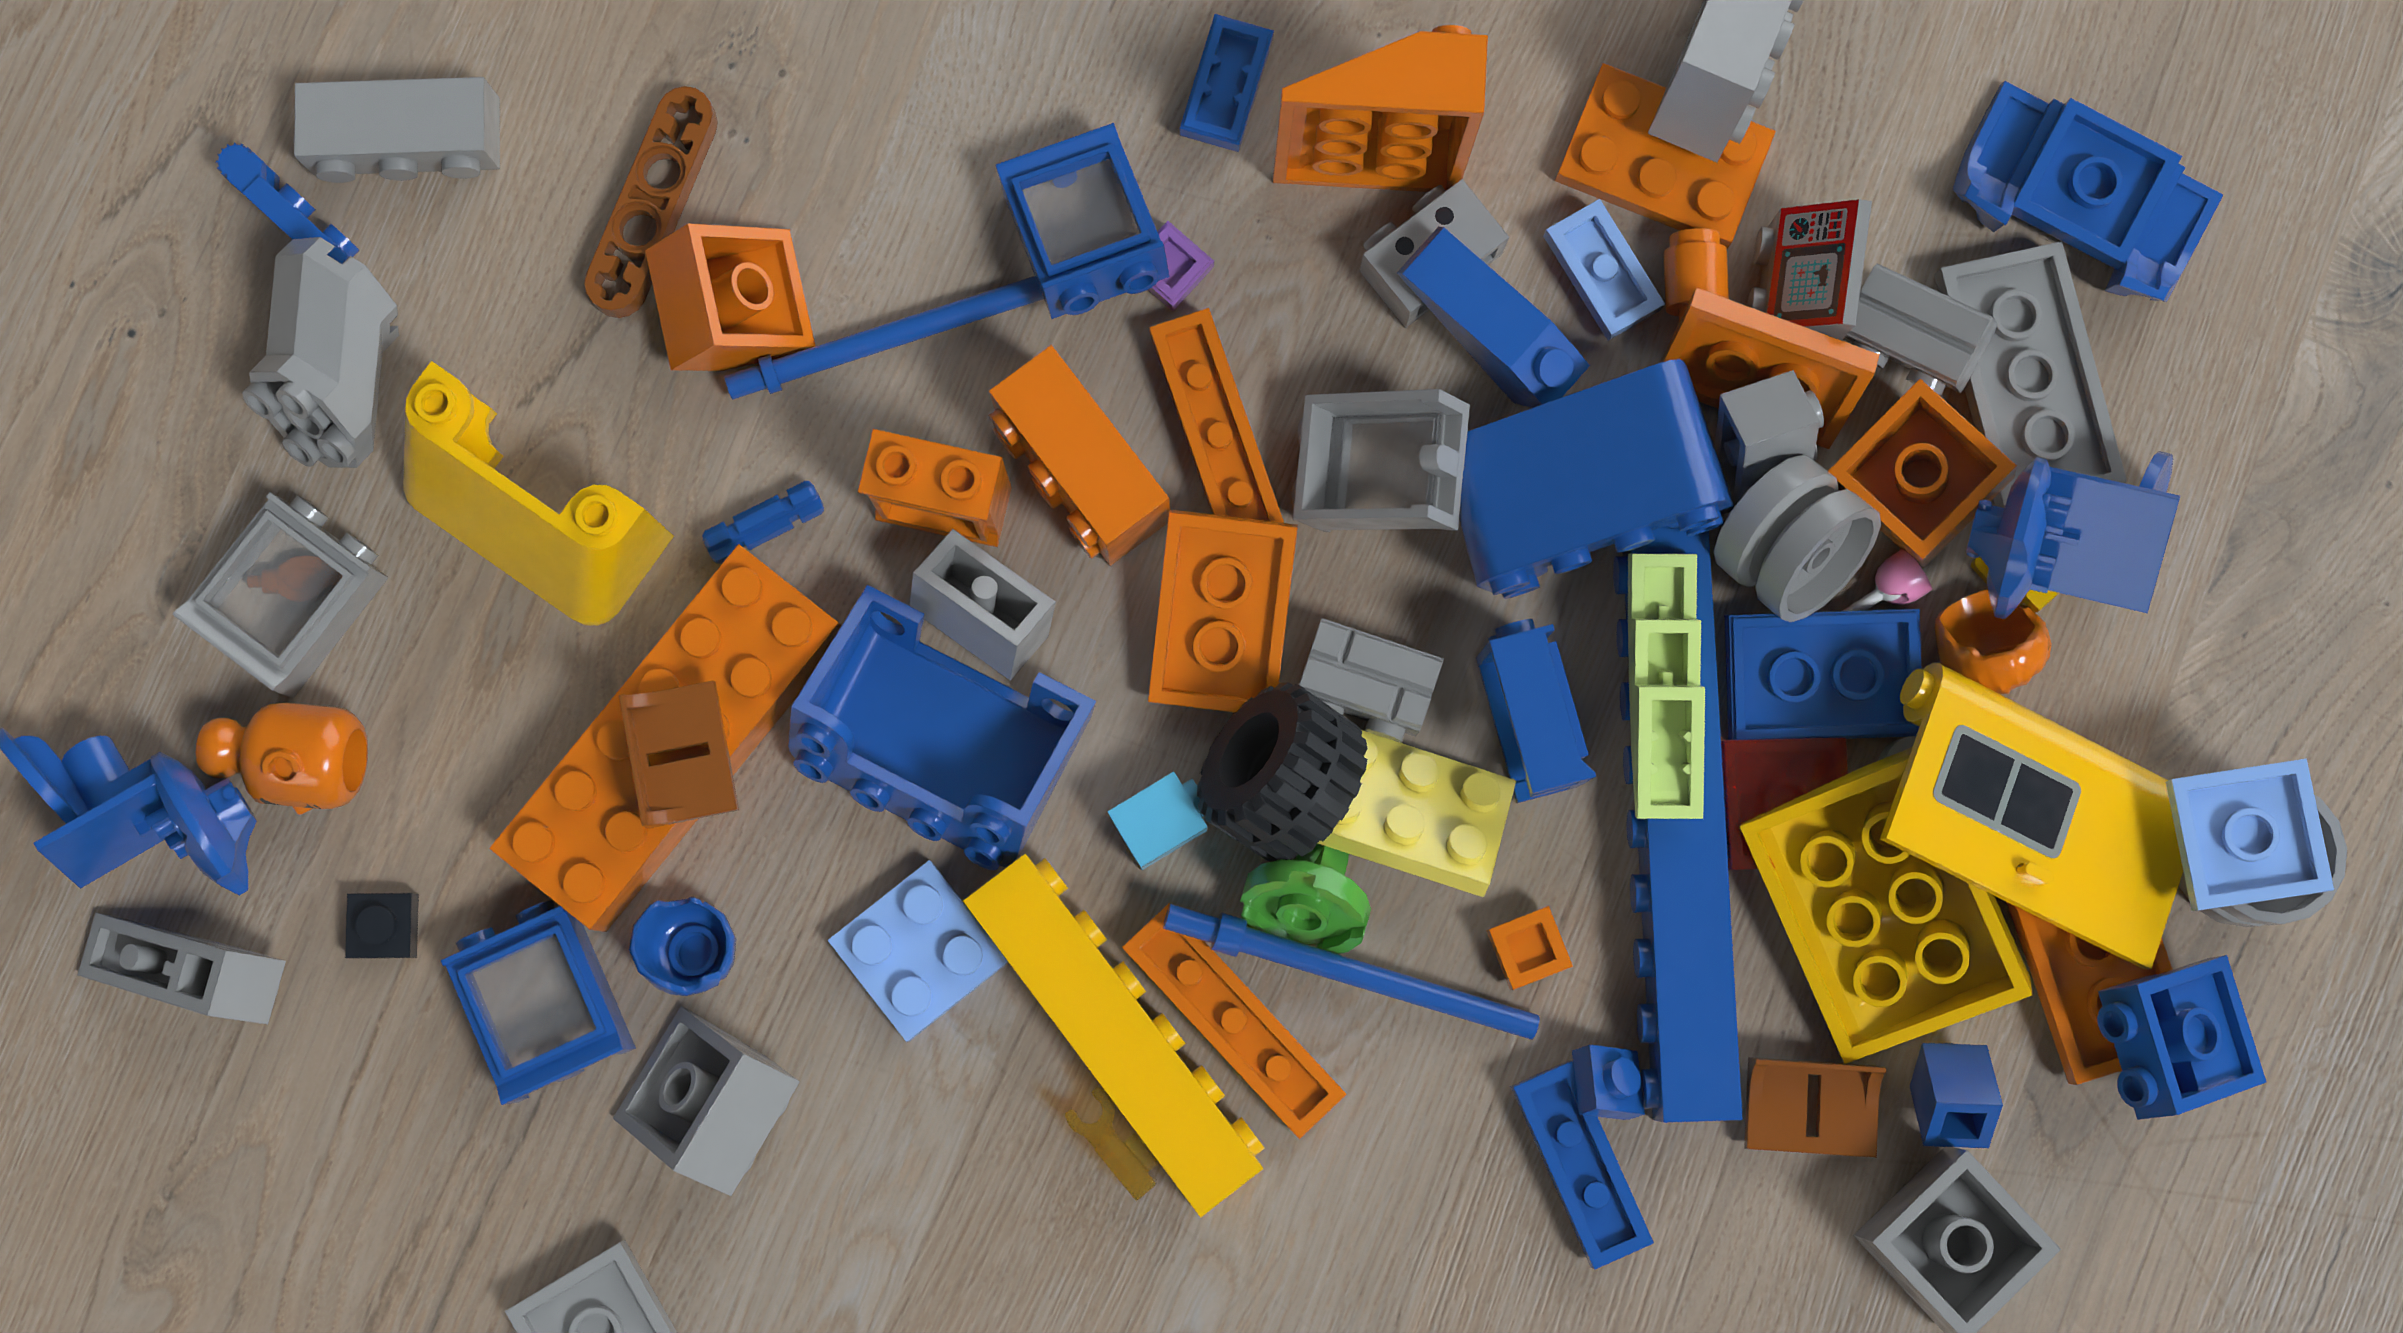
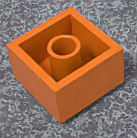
(1923, 472)

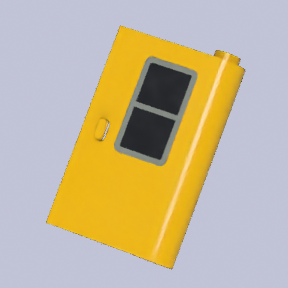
(2015, 789)

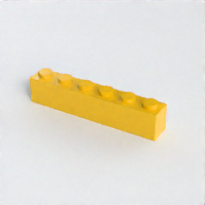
(1114, 1034)

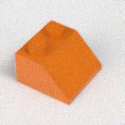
(728, 296)

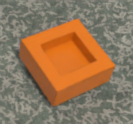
(1529, 948)

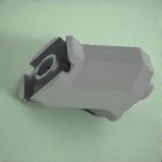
(323, 355)

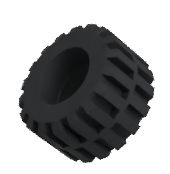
(1282, 772)

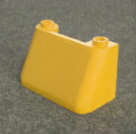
(575, 560)

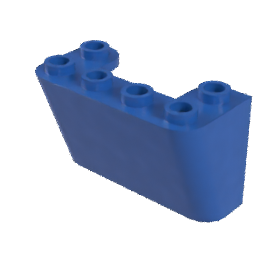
(1588, 477)
(933, 734)

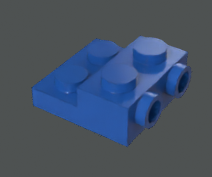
(2180, 1038)

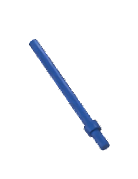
(1230, 936)

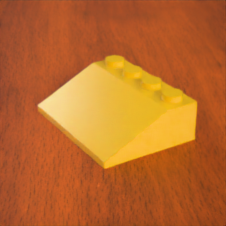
(1875, 928)

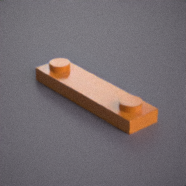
(1214, 418)
(1236, 1024)

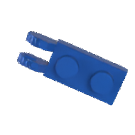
(281, 205)

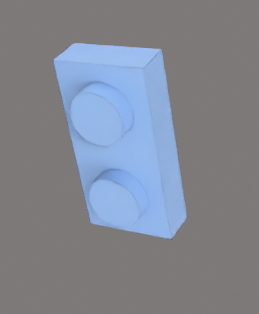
(1603, 269)

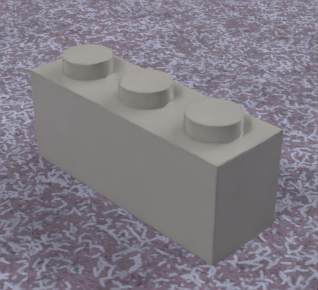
(397, 128)

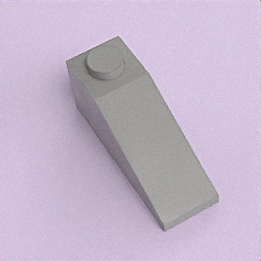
(182, 969)

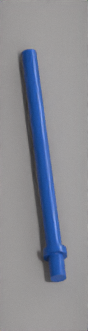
(773, 373)

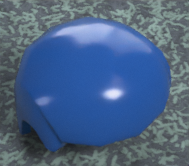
(683, 946)

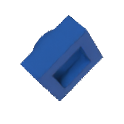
(1608, 1082)

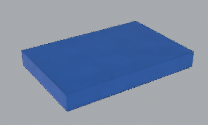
(1820, 674)

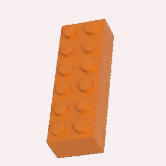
(583, 825)

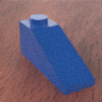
(1493, 321)

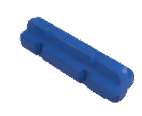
(763, 521)

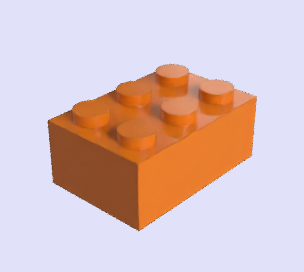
(1078, 457)

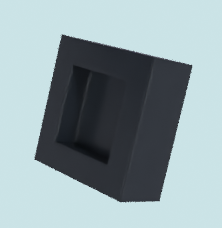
(381, 925)

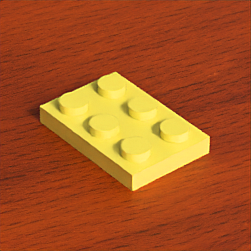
(1426, 816)

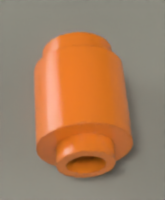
(1693, 262)

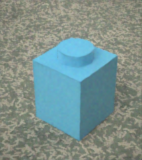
(1159, 819)

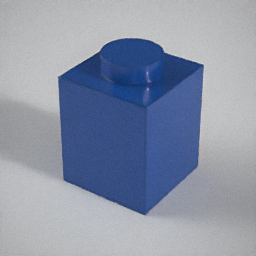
(1955, 1095)

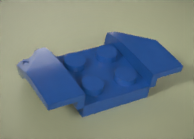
(2087, 187)

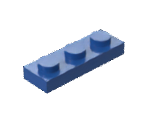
(1582, 1167)

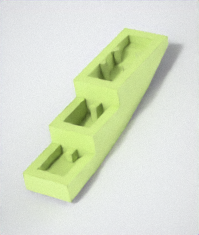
(1665, 687)

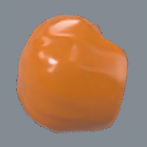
(1990, 648)

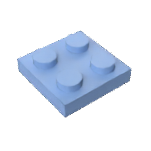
(2249, 835)
(918, 951)

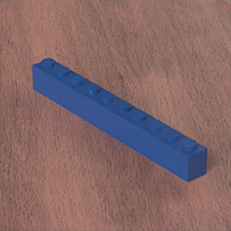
(1685, 904)

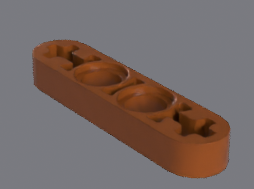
(642, 199)

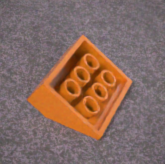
(1387, 117)

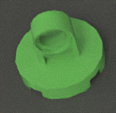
(1308, 900)

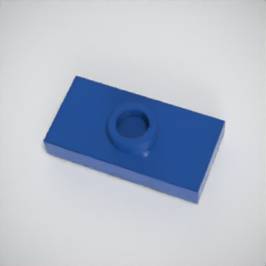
(1226, 83)

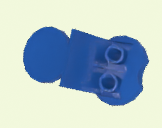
(2076, 536)
(124, 812)

